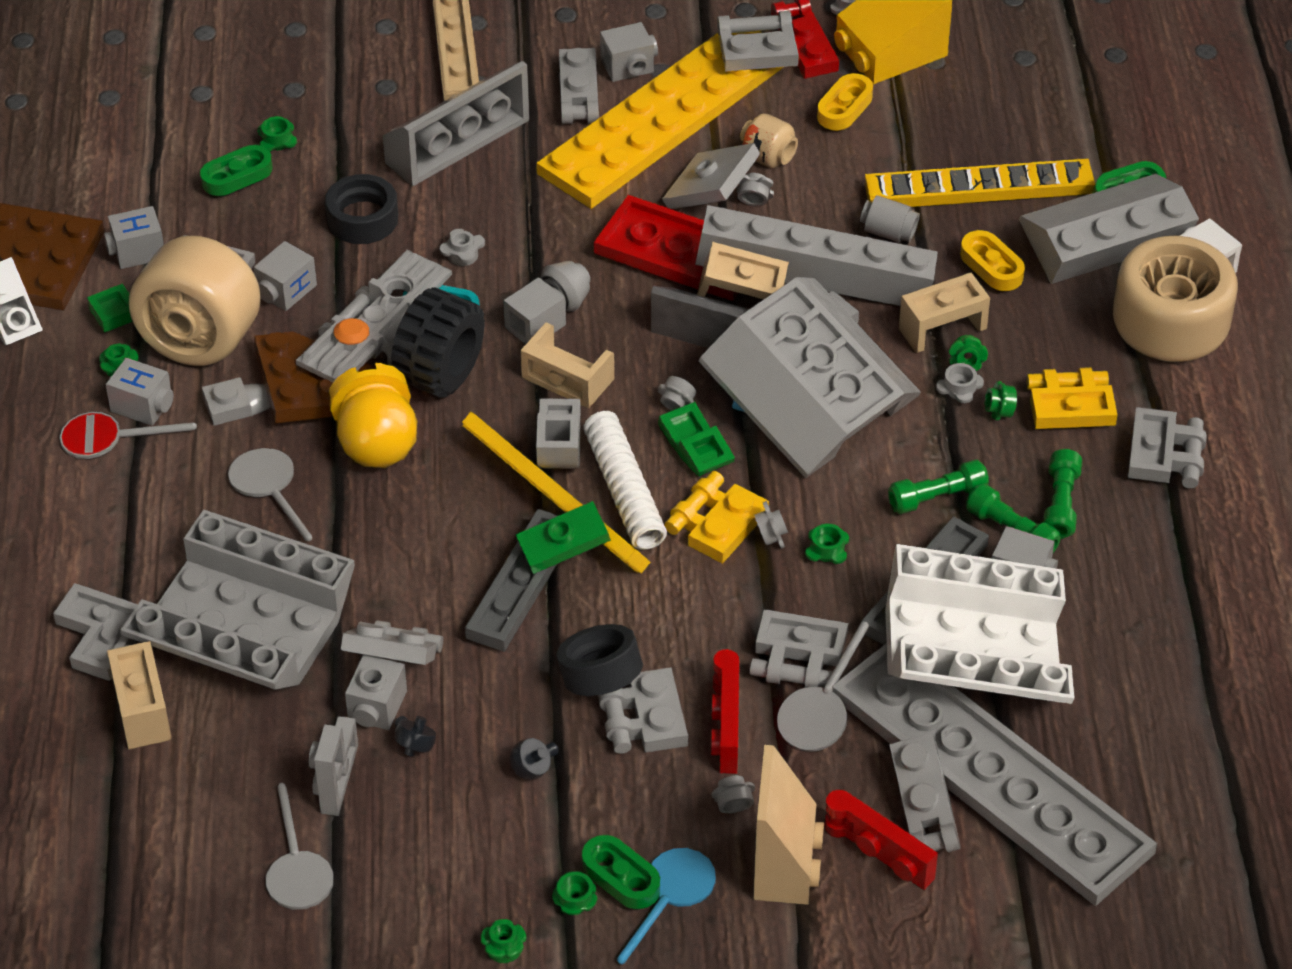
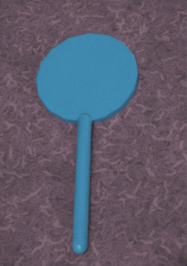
(684, 880)

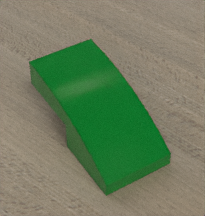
(694, 441)

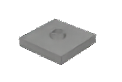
(711, 176)

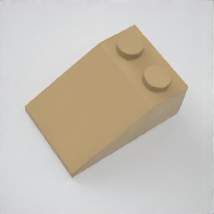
(785, 835)

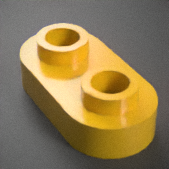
(845, 101)
(992, 260)

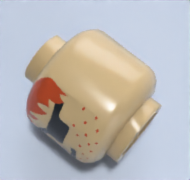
(773, 139)

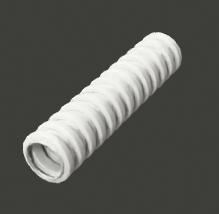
(625, 480)

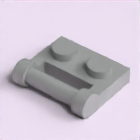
(757, 49)

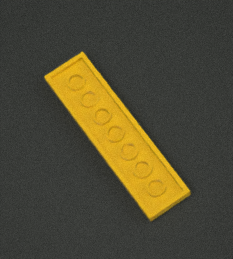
(648, 124)

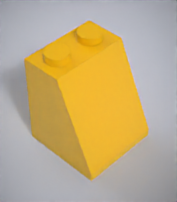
(893, 35)

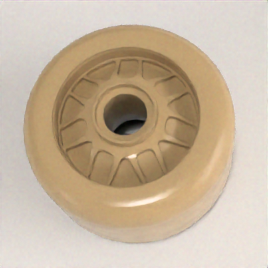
(1175, 298)
(194, 300)

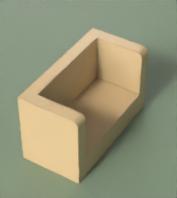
(741, 272)
(941, 305)
(563, 371)
(139, 695)

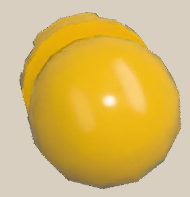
(374, 415)

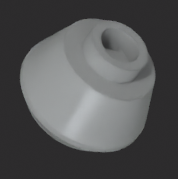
(570, 280)

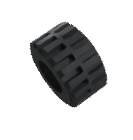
(438, 341)

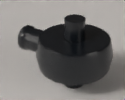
(414, 735)
(532, 758)

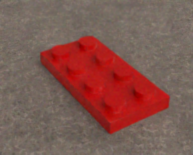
(656, 242)

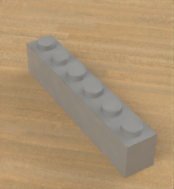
(835, 259)

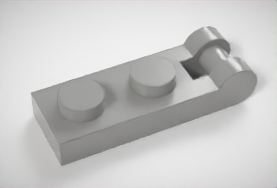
(578, 85)
(925, 792)

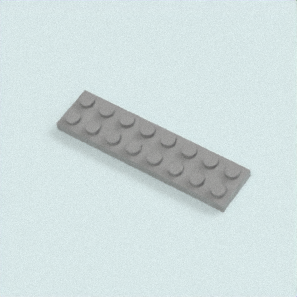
(1003, 778)

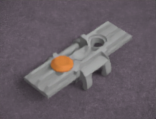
(371, 318)

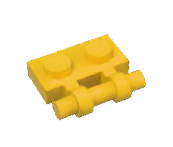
(1071, 399)
(724, 525)

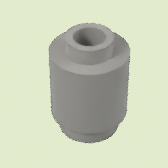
(889, 219)

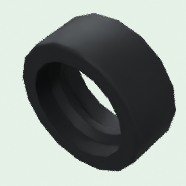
(361, 228)
(599, 660)

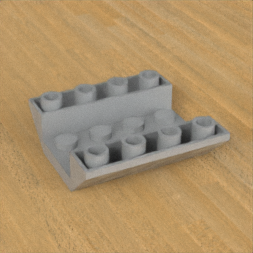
(806, 373)
(247, 602)

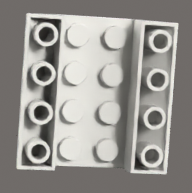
(976, 624)

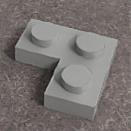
(100, 619)
(333, 763)

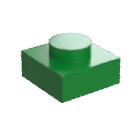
(110, 307)

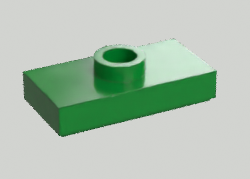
(563, 537)

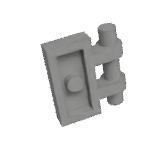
(1153, 444)
(800, 639)
(392, 643)
(657, 713)

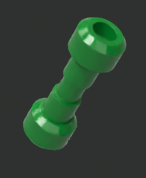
(1064, 468)
(906, 495)
(986, 503)

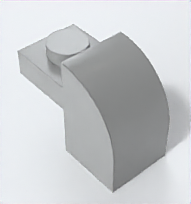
(558, 433)

